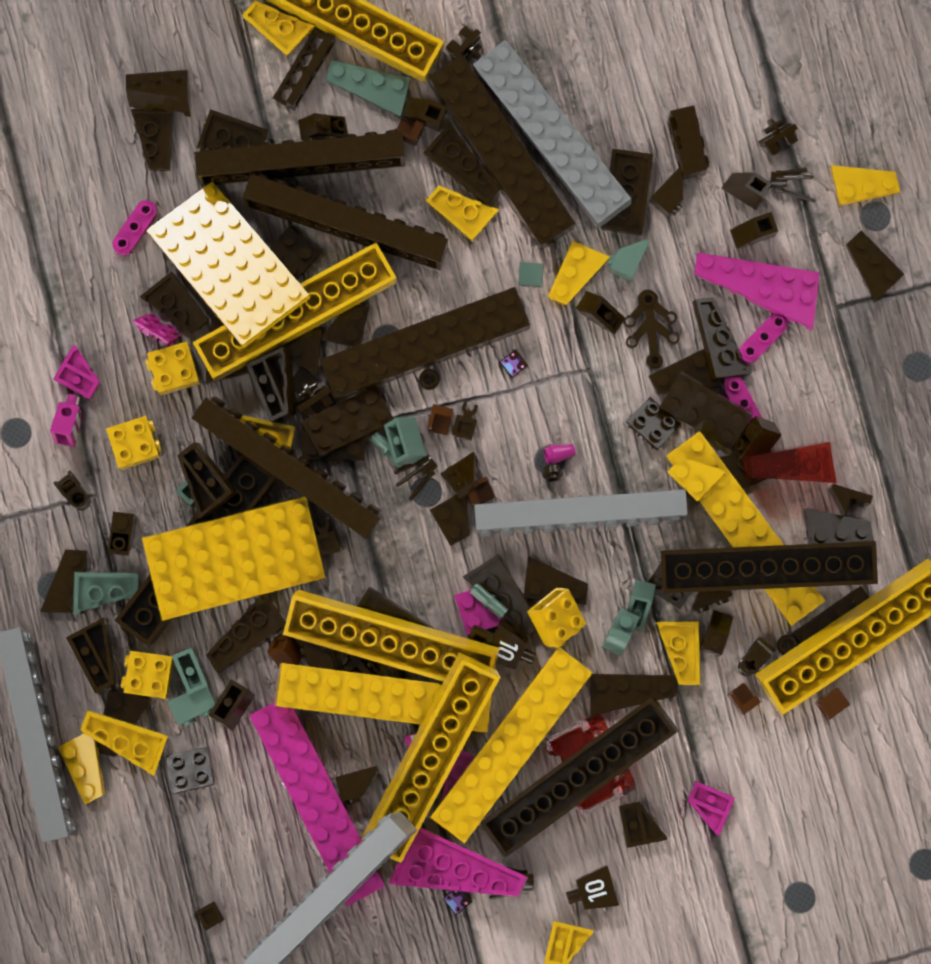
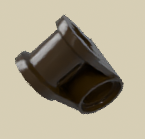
(71, 488)
(758, 655)

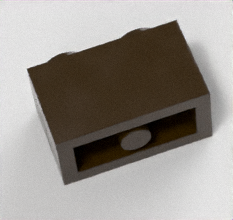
(231, 705)

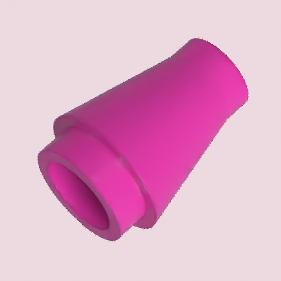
(556, 453)

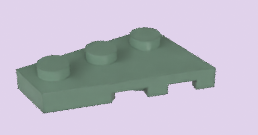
(100, 588)

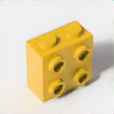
(172, 368)
(134, 442)
(556, 617)
(147, 674)

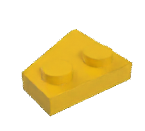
(695, 476)
(565, 942)

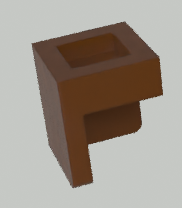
(410, 131)
(440, 419)
(482, 493)
(285, 650)
(743, 699)
(832, 703)

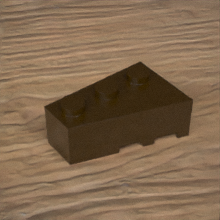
(160, 90)

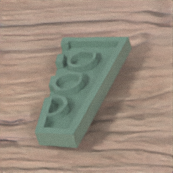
(377, 87)

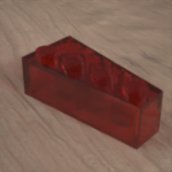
(799, 463)

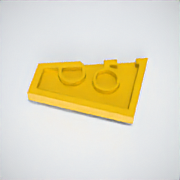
(279, 28)
(862, 184)
(463, 213)
(576, 270)
(682, 648)
(83, 765)

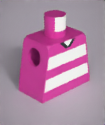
(67, 422)

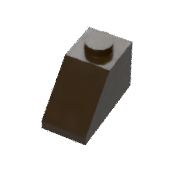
(669, 195)
(600, 312)
(716, 633)
(355, 784)

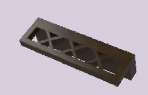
(308, 72)

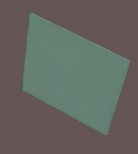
(530, 274)

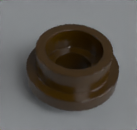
(429, 373)
(552, 473)
(793, 642)

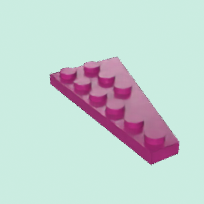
(772, 287)
(447, 866)

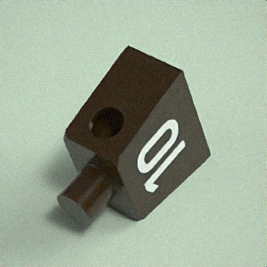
(511, 645)
(594, 890)

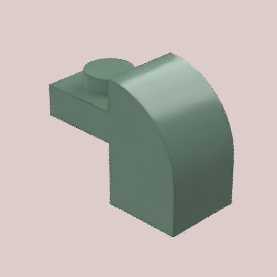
(620, 632)

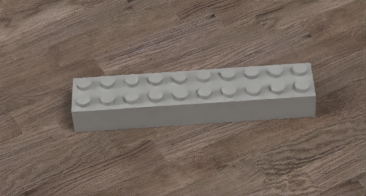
(552, 134)
(579, 512)
(35, 735)
(333, 891)

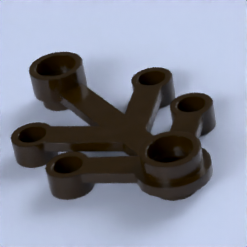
(651, 325)

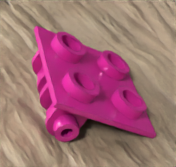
(150, 324)

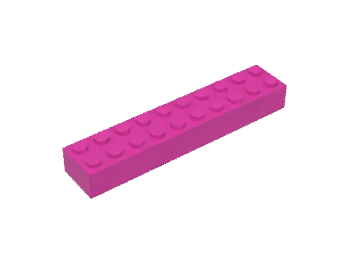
(311, 789)

